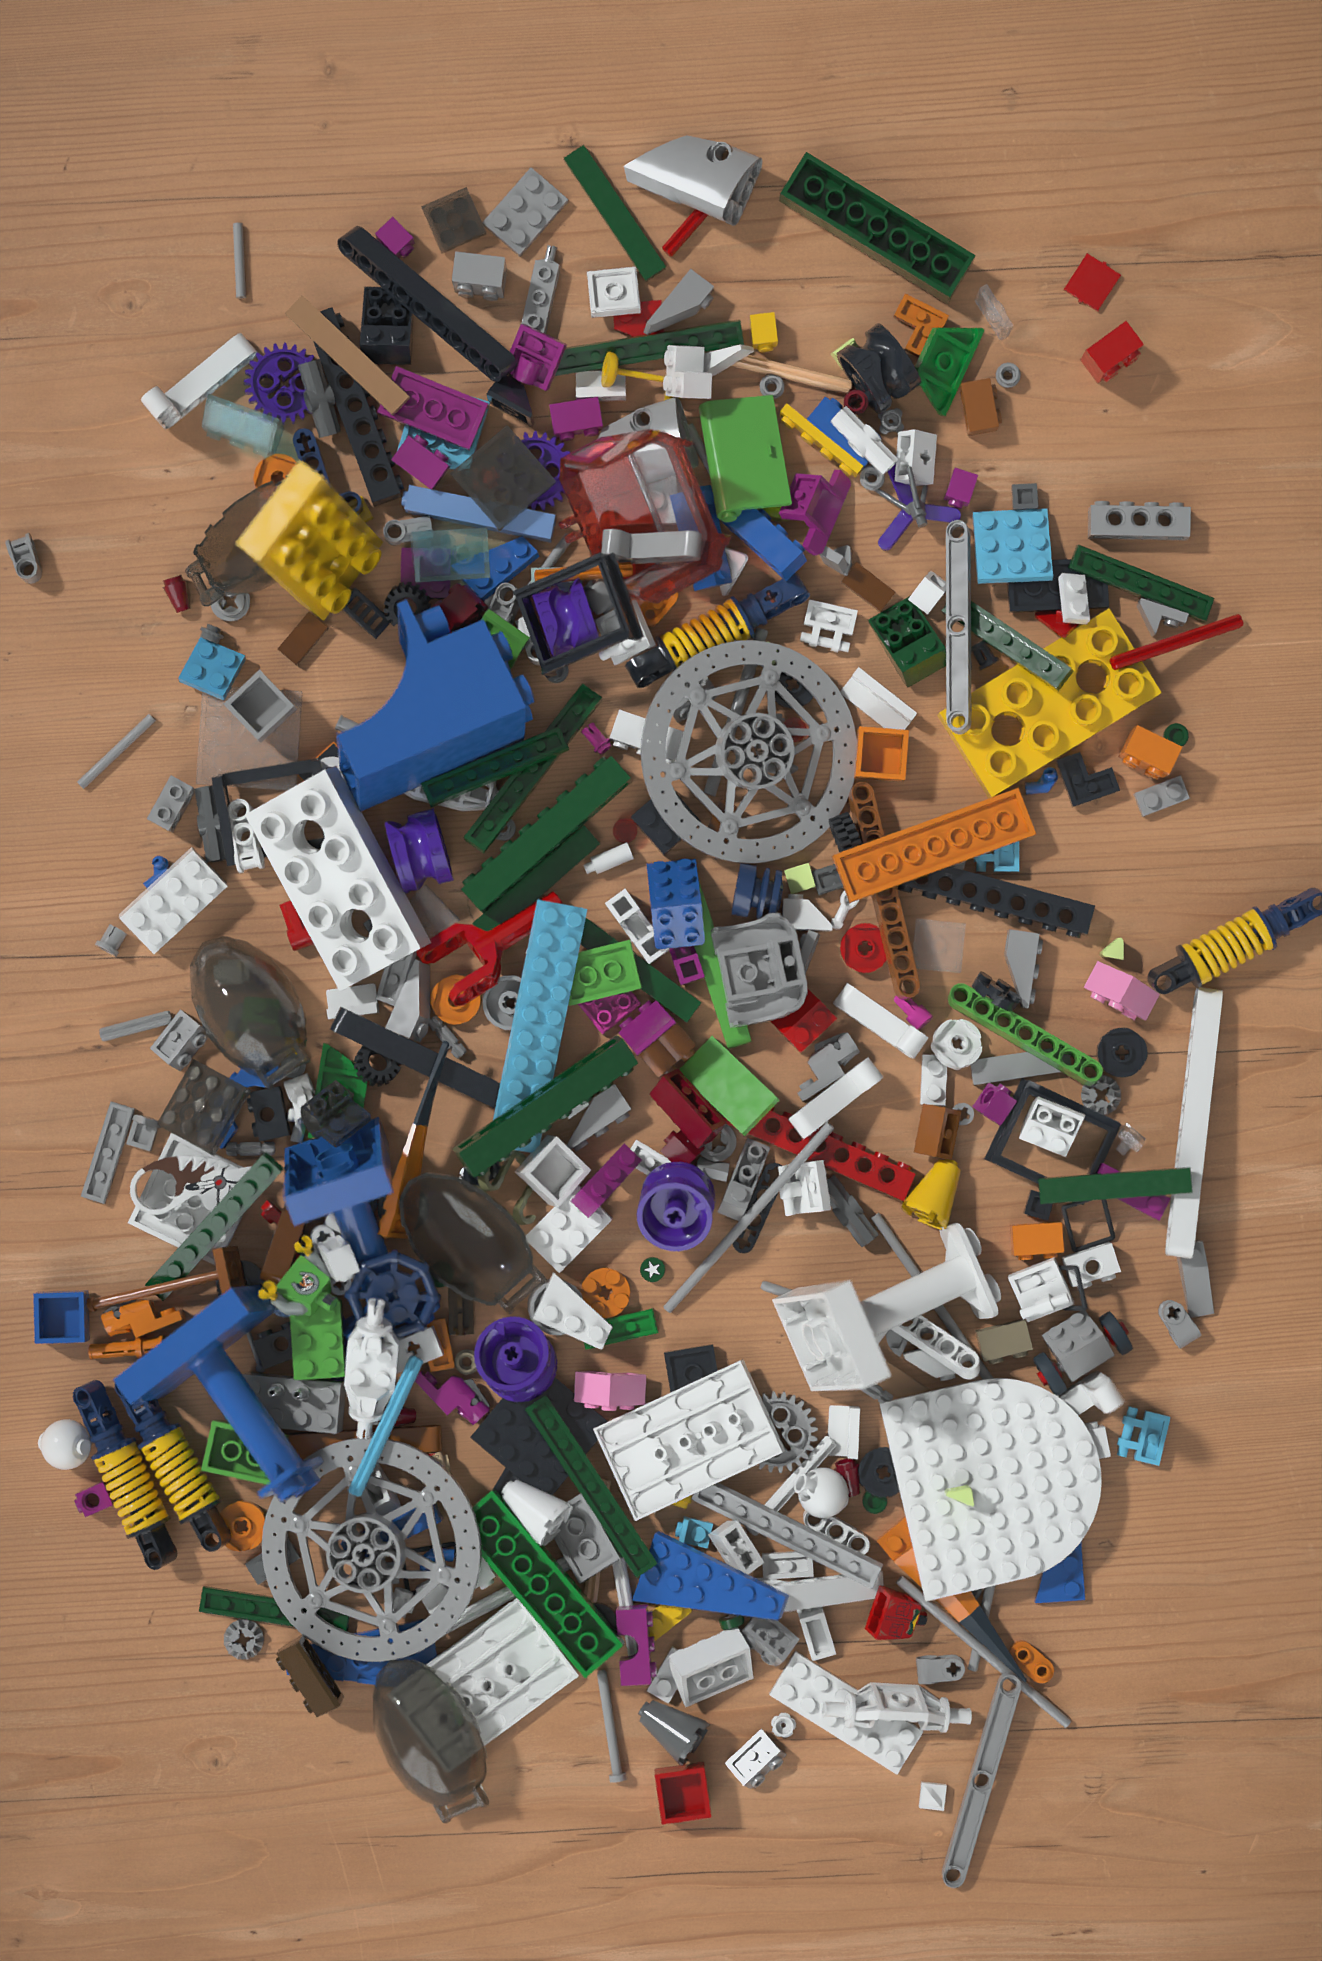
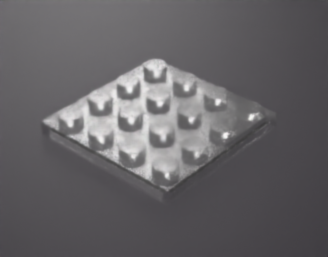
(230, 747)

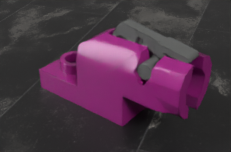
(457, 1394)

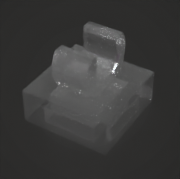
(1129, 1139)

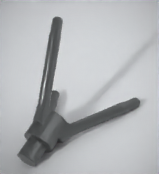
(915, 508)

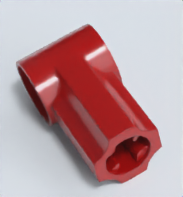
(296, 932)

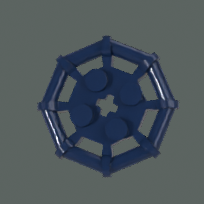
(395, 1280)

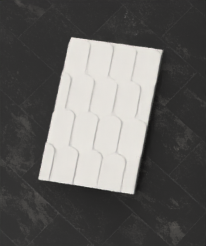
(689, 1440)
(504, 1669)

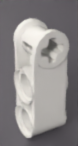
(248, 852)

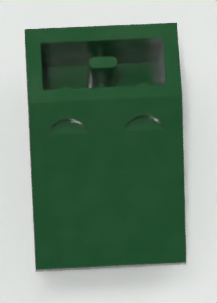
(909, 641)

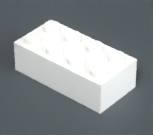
(172, 900)

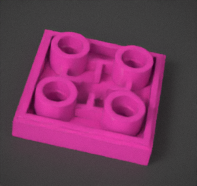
(609, 1010)

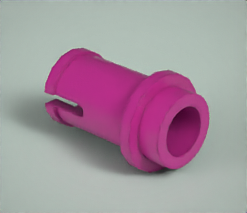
(597, 739)

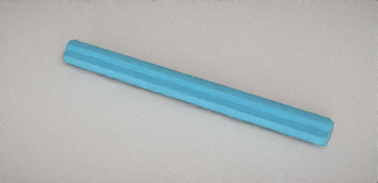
(385, 1426)

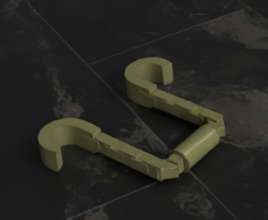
(498, 1180)

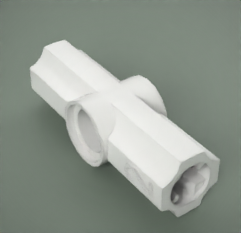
(864, 440)

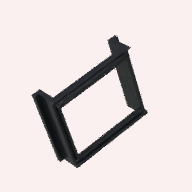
(620, 600)
(250, 775)
(1004, 1131)

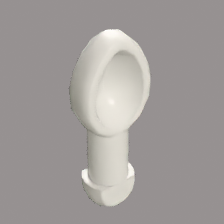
(845, 906)

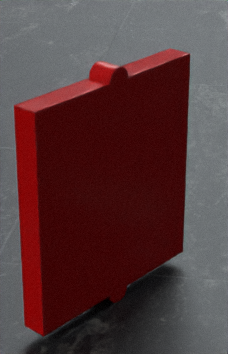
(1092, 282)

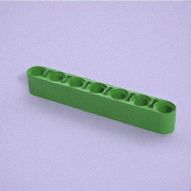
(709, 962)
(1032, 1045)

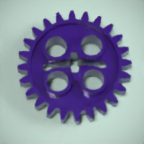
(268, 368)
(550, 458)

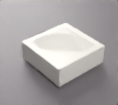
(932, 1796)

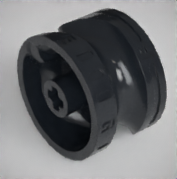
(879, 368)

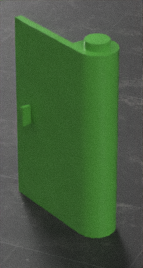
(744, 455)

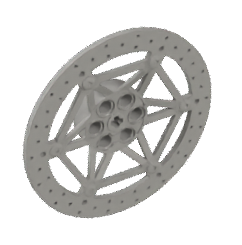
(746, 759)
(375, 1563)

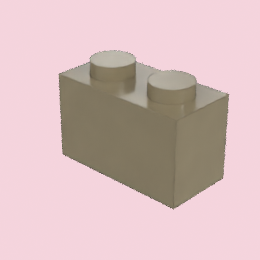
(1004, 1340)

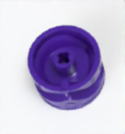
(565, 617)
(419, 850)
(676, 1206)
(515, 1359)

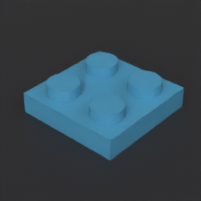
(212, 668)

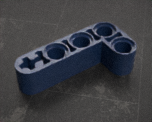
(321, 470)

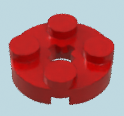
(853, 957)

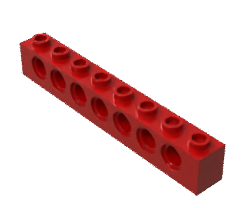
(897, 1187)

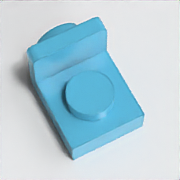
(694, 1531)

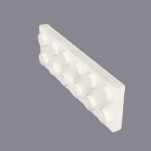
(804, 1688)

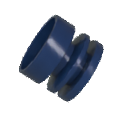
(756, 892)

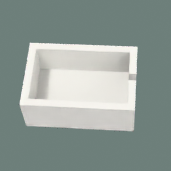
(566, 1232)

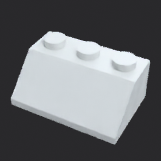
(711, 1666)

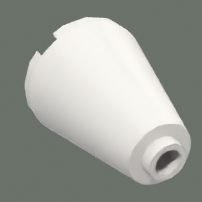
(536, 1510)

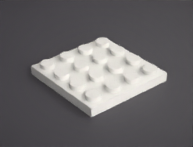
(182, 1220)

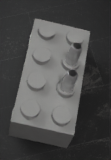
(301, 1404)

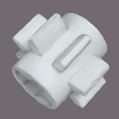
(400, 1598)

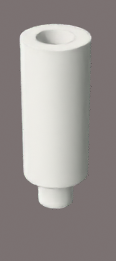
(609, 859)

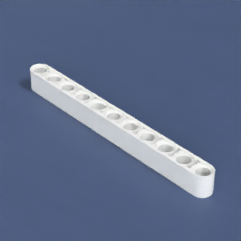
(1194, 1119)

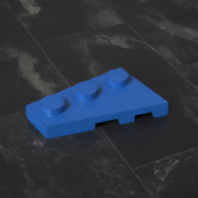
(505, 563)
(1063, 1580)

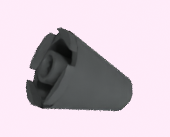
(673, 1729)

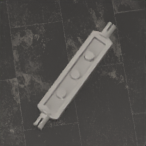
(542, 291)

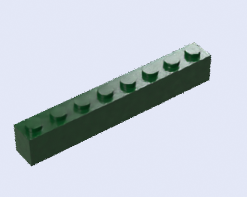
(545, 1106)

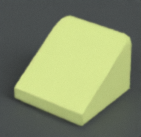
(799, 878)
(961, 1494)

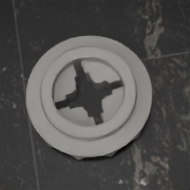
(231, 613)
(1113, 1095)
(721, 1153)
(249, 1629)

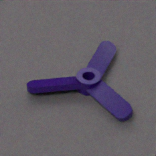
(903, 520)

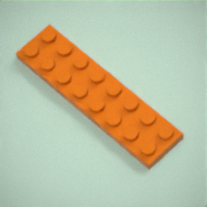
(934, 845)

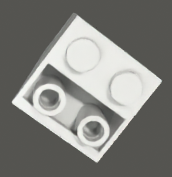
(1051, 1126)

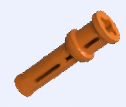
(122, 1349)

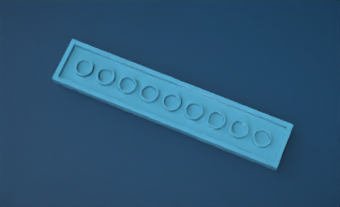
(541, 1004)

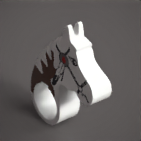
(194, 1176)

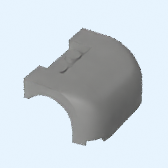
(760, 969)

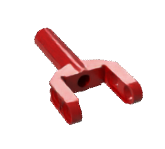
(486, 946)

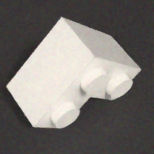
(685, 373)

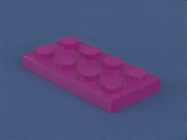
(437, 409)

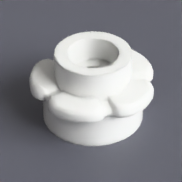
(783, 1731)

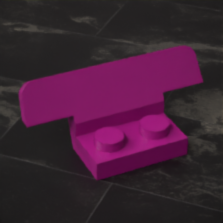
(818, 505)

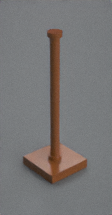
(228, 1272)

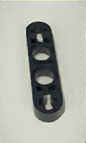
(764, 1213)

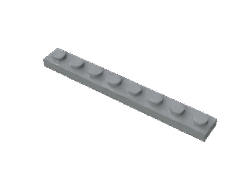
(790, 1533)

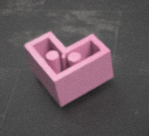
(1121, 991)
(610, 1390)

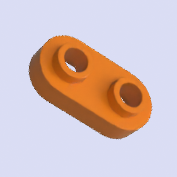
(659, 609)
(1032, 1661)

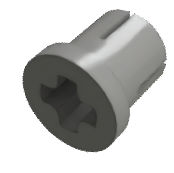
(111, 940)

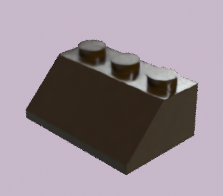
(309, 1676)

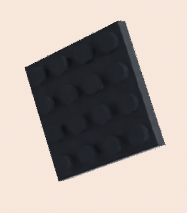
(518, 1445)

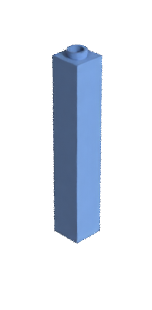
(464, 511)

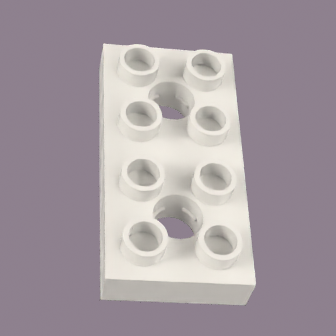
(337, 878)

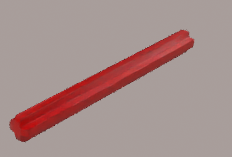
(1176, 642)

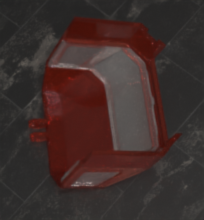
(639, 487)

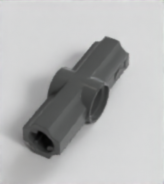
(319, 398)
(209, 824)
(850, 1212)

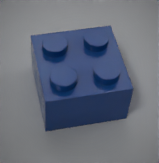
(61, 1317)

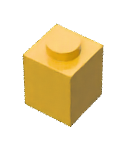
(763, 331)

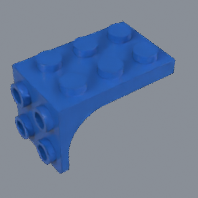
(675, 903)

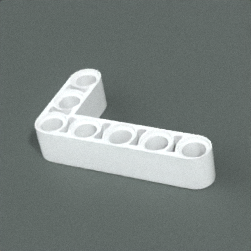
(200, 382)
(935, 1345)
(1093, 1390)
(824, 1591)

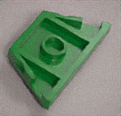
(945, 363)
(340, 1068)

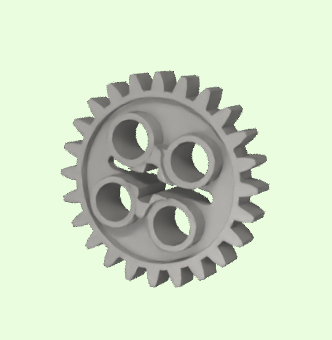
(795, 1419)

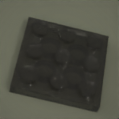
(503, 478)
(203, 1107)

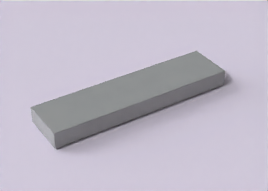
(1011, 1067)
(108, 1152)

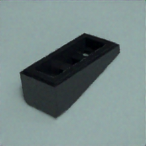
(370, 606)

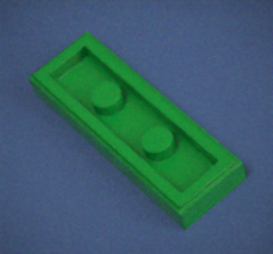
(630, 1327)

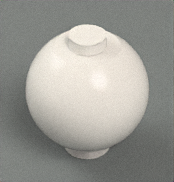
(65, 1444)
(822, 1492)

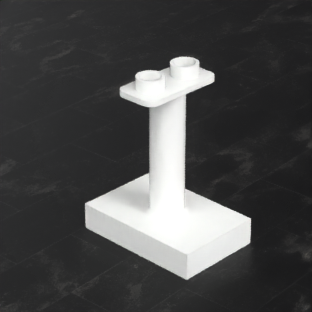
(837, 1333)

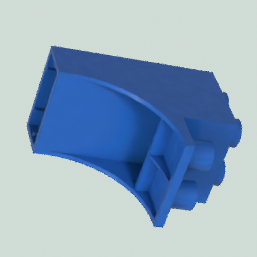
(445, 713)

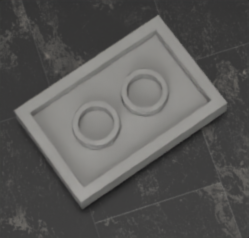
(525, 212)
(585, 1542)

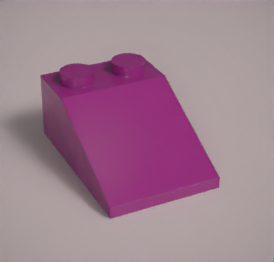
(646, 1027)

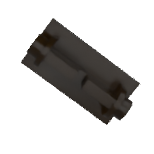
(460, 1314)

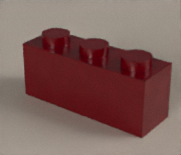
(687, 1108)

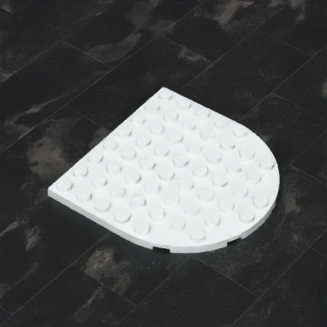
(1028, 1476)

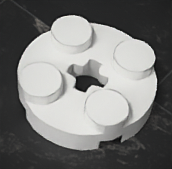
(943, 1046)

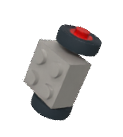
(1079, 1348)

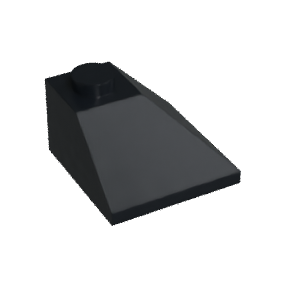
(511, 398)

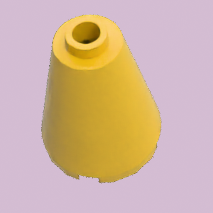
(934, 1195)

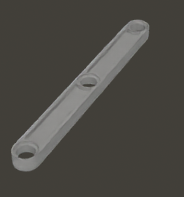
(958, 643)
(987, 1763)

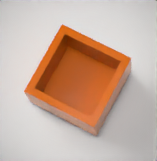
(1149, 752)
(881, 754)

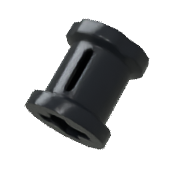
(991, 659)

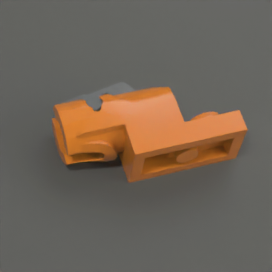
(139, 1316)

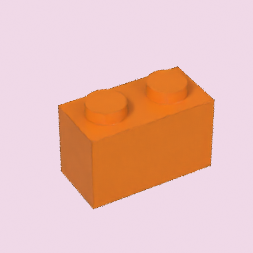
(1037, 1239)

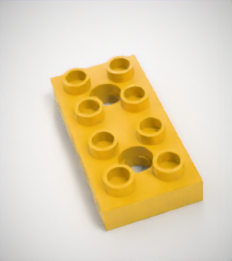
(312, 542)
(1050, 718)

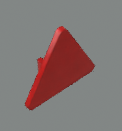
(1054, 621)

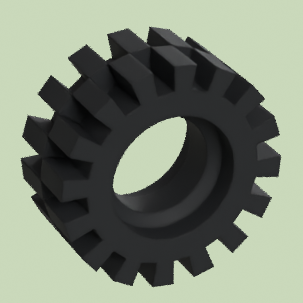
(405, 591)
(844, 832)
(372, 1075)

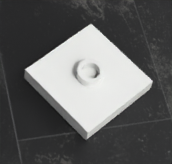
(613, 292)

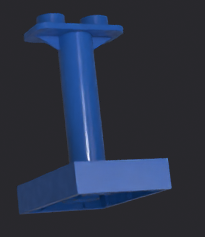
(342, 1183)
(200, 1350)

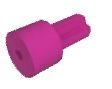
(917, 1015)

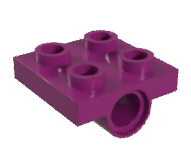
(536, 357)

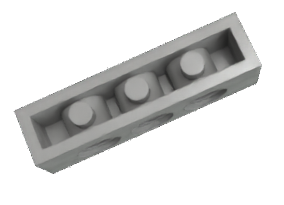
(1100, 527)

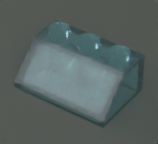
(241, 426)
(450, 554)

